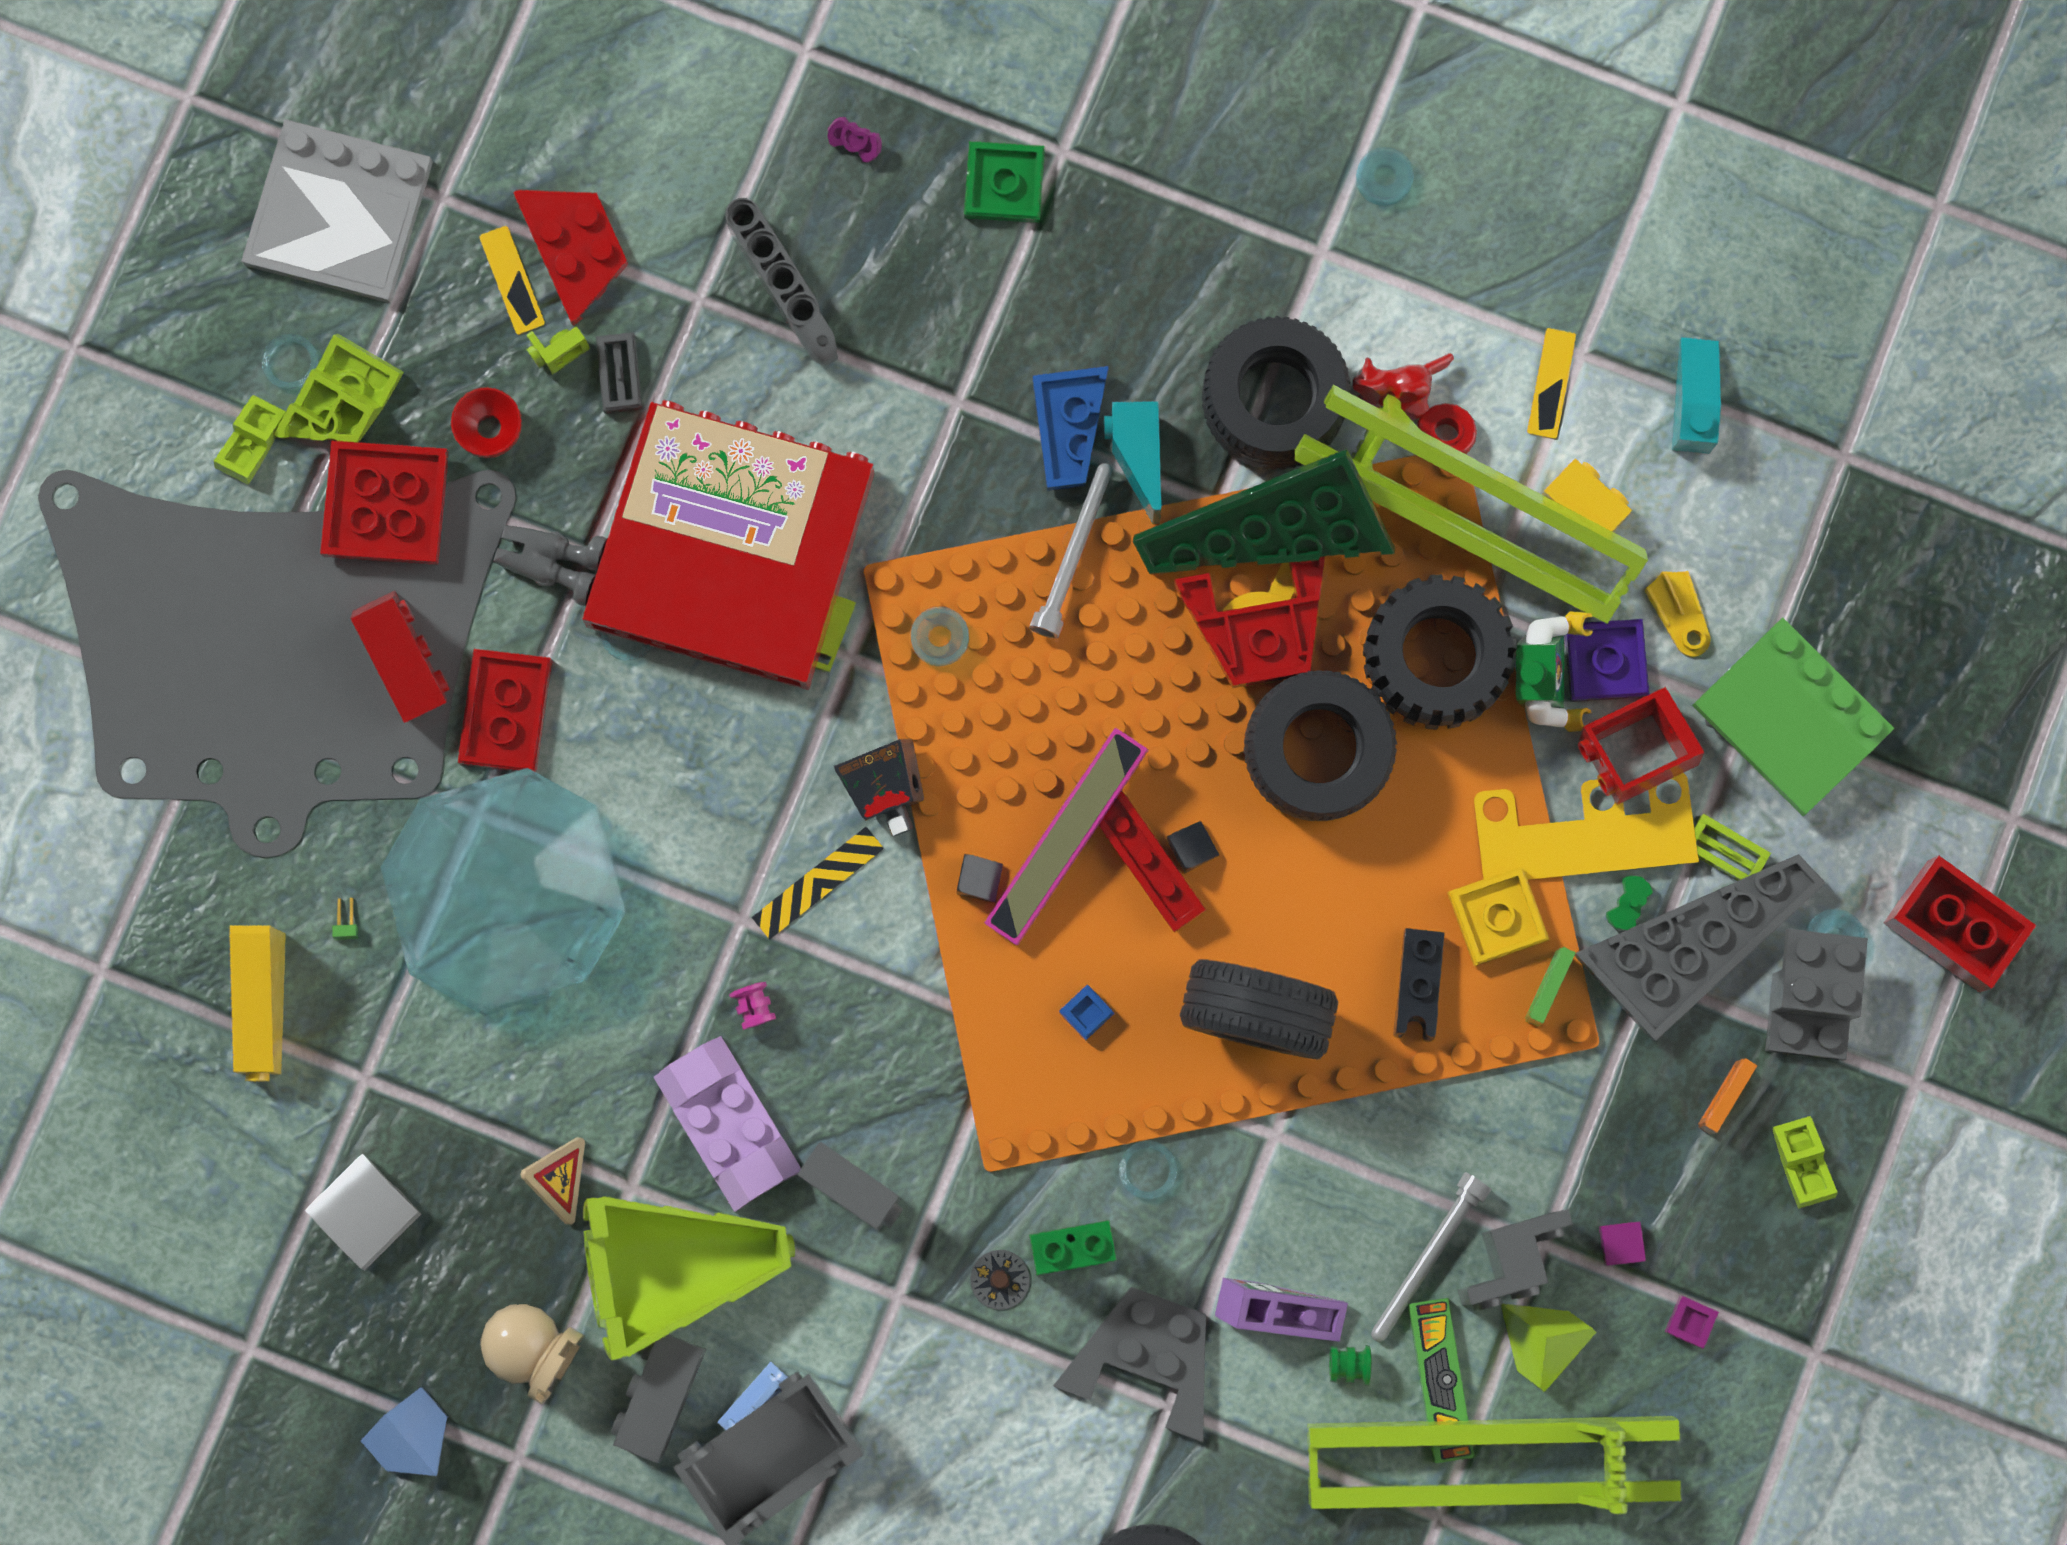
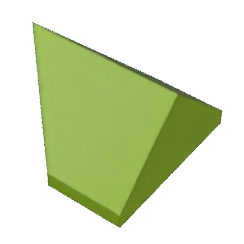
(1544, 1341)

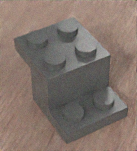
(1816, 994)
(1515, 1260)

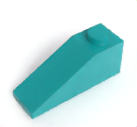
(1697, 396)
(1137, 450)

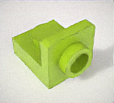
(563, 349)

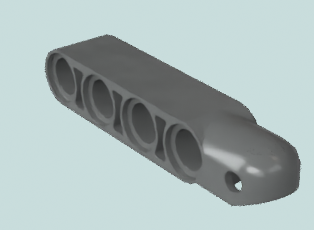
(812, 332)

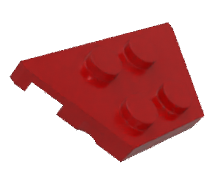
(574, 244)

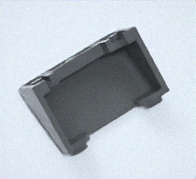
(768, 1458)

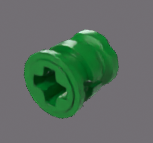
(1350, 1364)

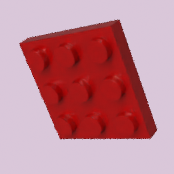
(384, 502)

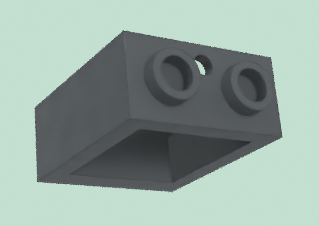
(851, 1187)

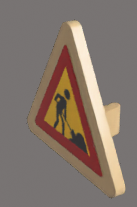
(558, 1179)

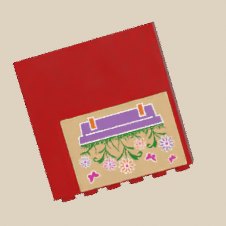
(729, 544)

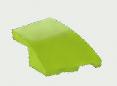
(340, 395)

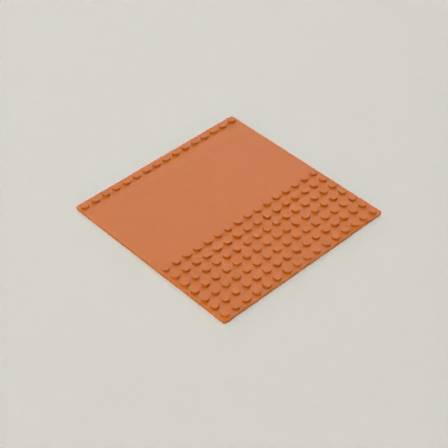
(1299, 898)

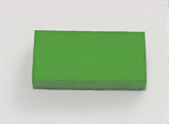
(1549, 986)

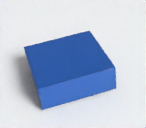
(1086, 1012)

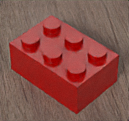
(1959, 924)

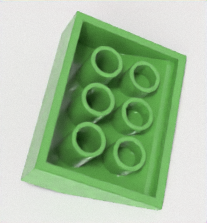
(1793, 717)

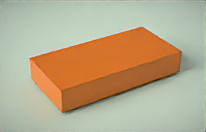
(1726, 1096)

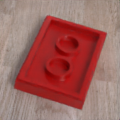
(504, 710)

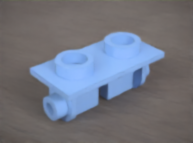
(757, 1394)

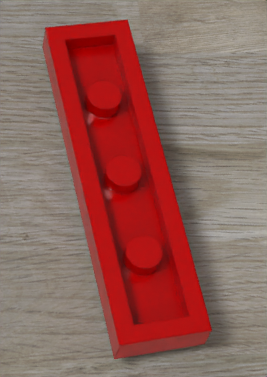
(1150, 864)

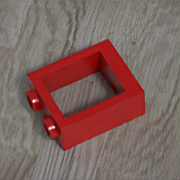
(1671, 723)

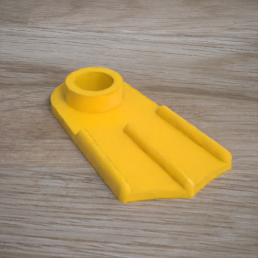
(1679, 610)

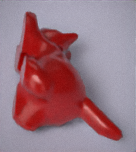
(1407, 383)

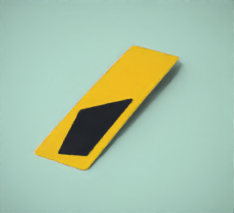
(512, 280)
(1551, 383)

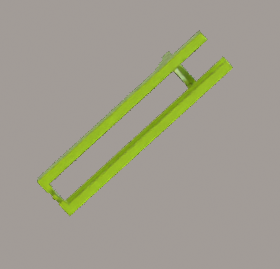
(1395, 426)
(1602, 1494)

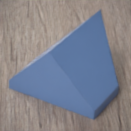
(409, 1436)

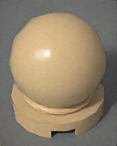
(525, 1346)

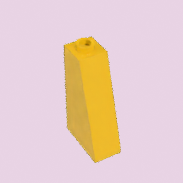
(257, 1000)

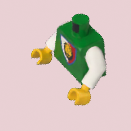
(1542, 671)

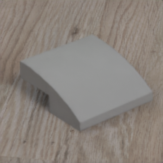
(363, 1212)

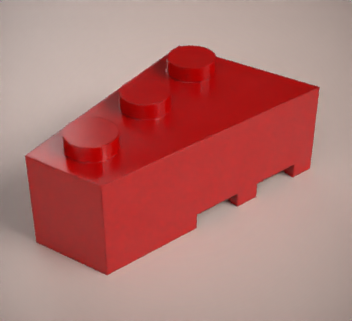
(400, 656)

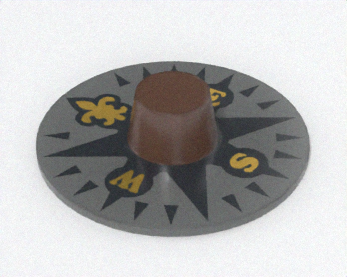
(1000, 1279)

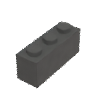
(657, 1397)

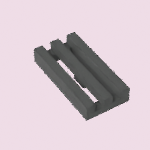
(622, 404)

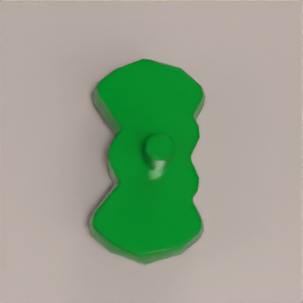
(1629, 904)

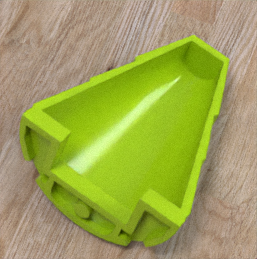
(671, 1266)

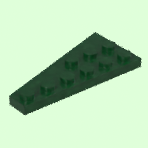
(1282, 520)

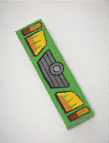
(1439, 1371)

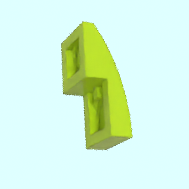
(250, 440)
(1804, 1162)

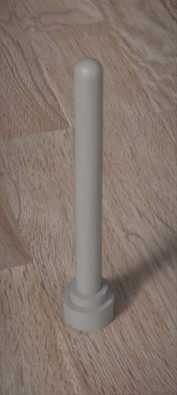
(1048, 619)
(1469, 1194)

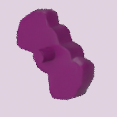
(854, 138)

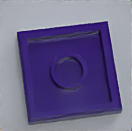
(1608, 661)

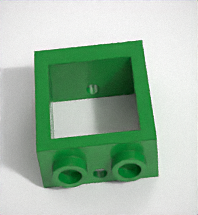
(1091, 1247)

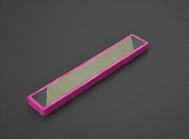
(1066, 836)

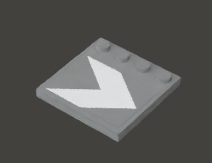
(337, 211)

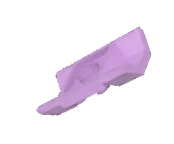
(727, 1123)

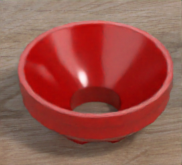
(476, 407)

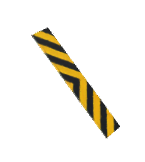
(817, 883)

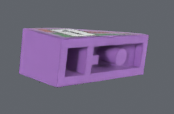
(1279, 1310)

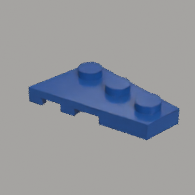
(1067, 421)

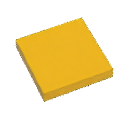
(1498, 916)

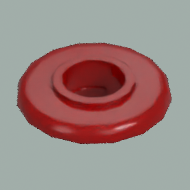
(1455, 417)

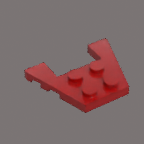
(1259, 640)

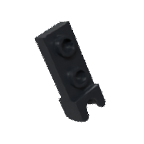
(1419, 982)

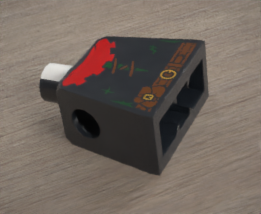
(884, 784)

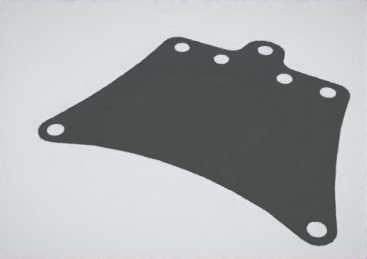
(242, 648)

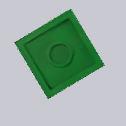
(1004, 182)

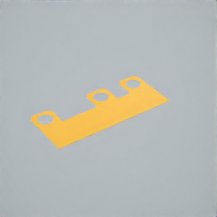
(1592, 845)

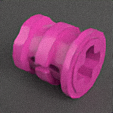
(753, 1005)

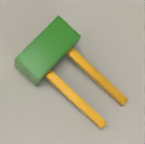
(344, 932)

